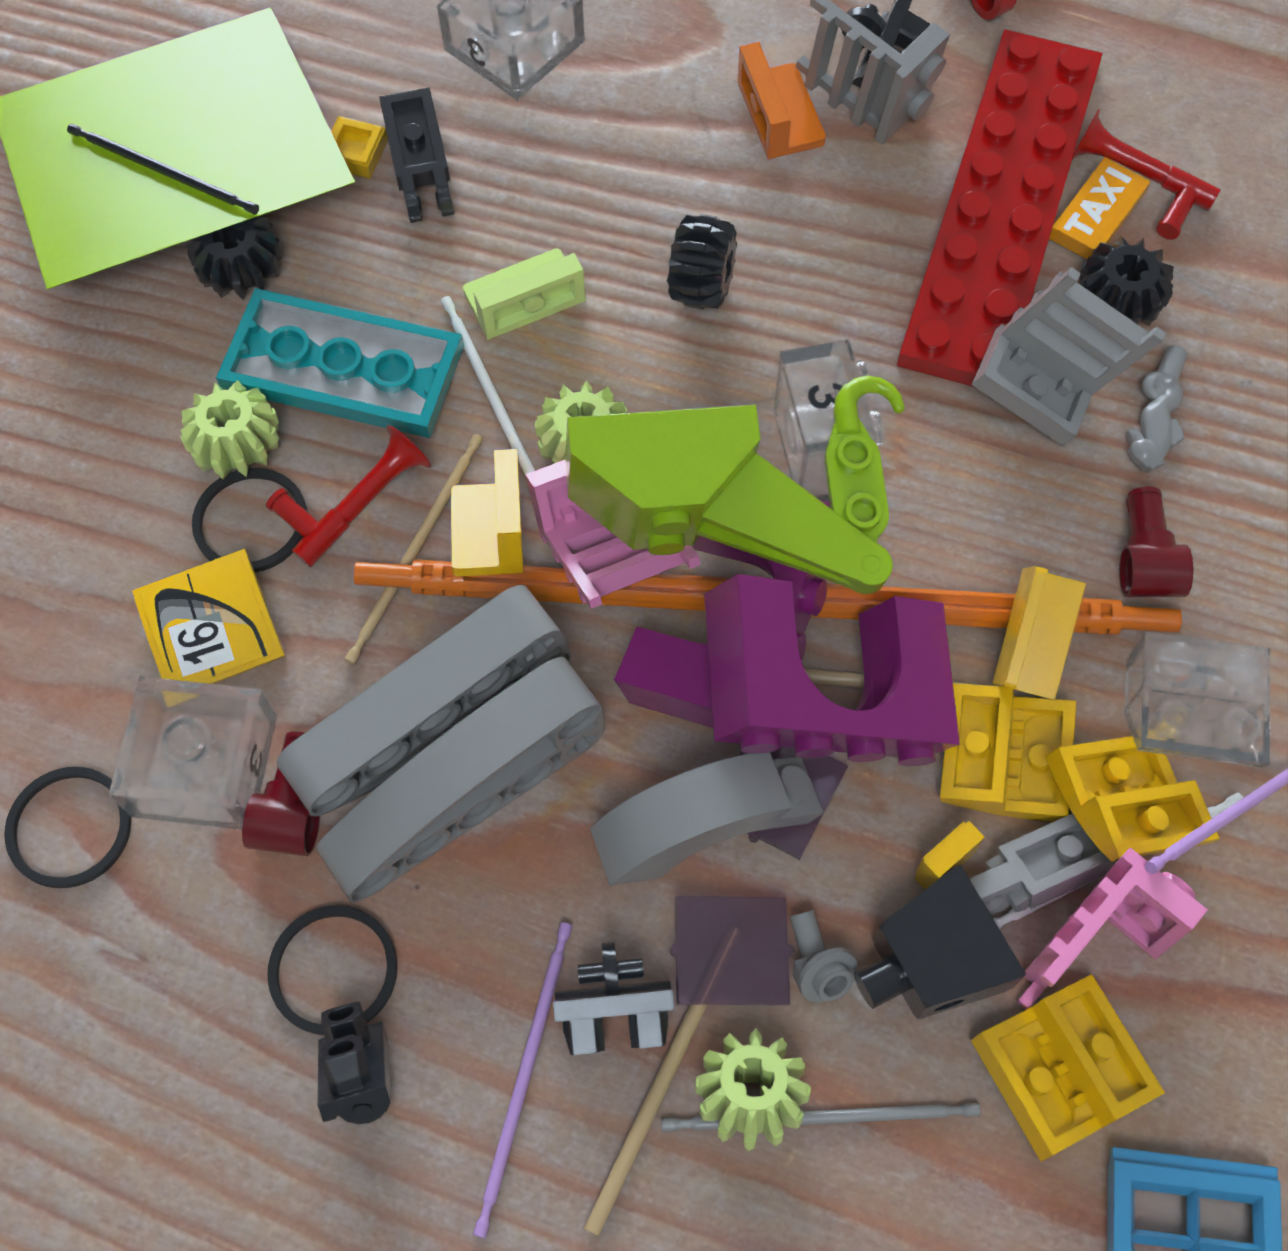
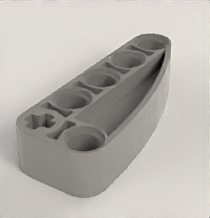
(420, 701)
(464, 778)

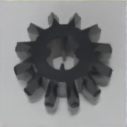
(236, 256)
(702, 261)
(1129, 279)

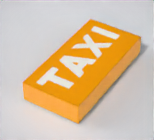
(1099, 208)

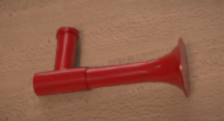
(1185, 186)
(321, 535)

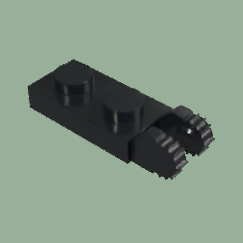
(416, 148)

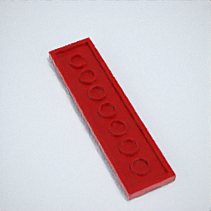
(1000, 204)

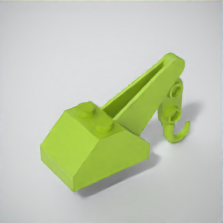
(697, 473)

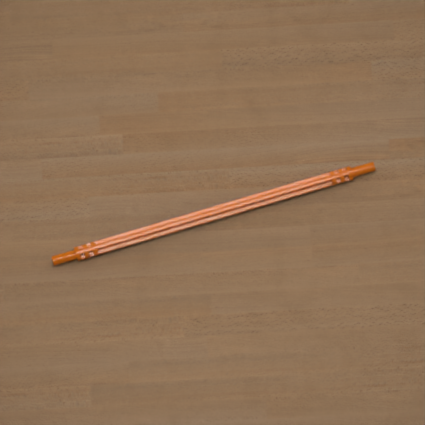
(688, 592)

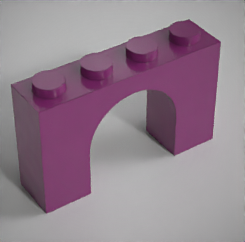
(674, 673)
(770, 702)

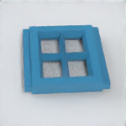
(1190, 1204)

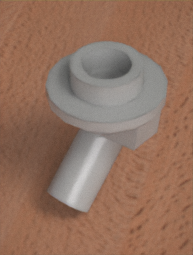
(820, 966)

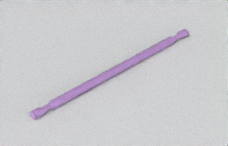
(1217, 822)
(522, 1081)

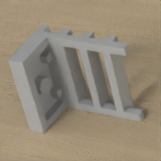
(894, 82)
(1054, 360)

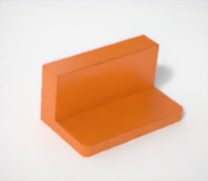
(778, 104)

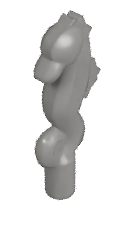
(1157, 428)

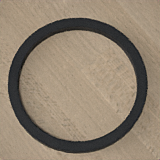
(231, 478)
(23, 799)
(299, 924)

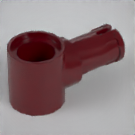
(1151, 559)
(278, 817)

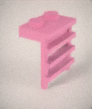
(585, 548)
(1144, 906)

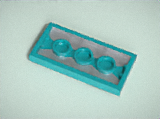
(342, 362)

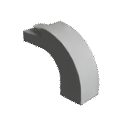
(699, 809)

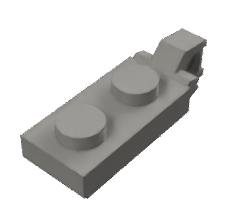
(1040, 867)

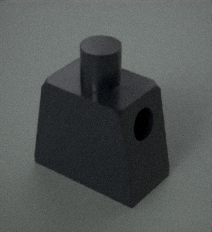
(940, 951)

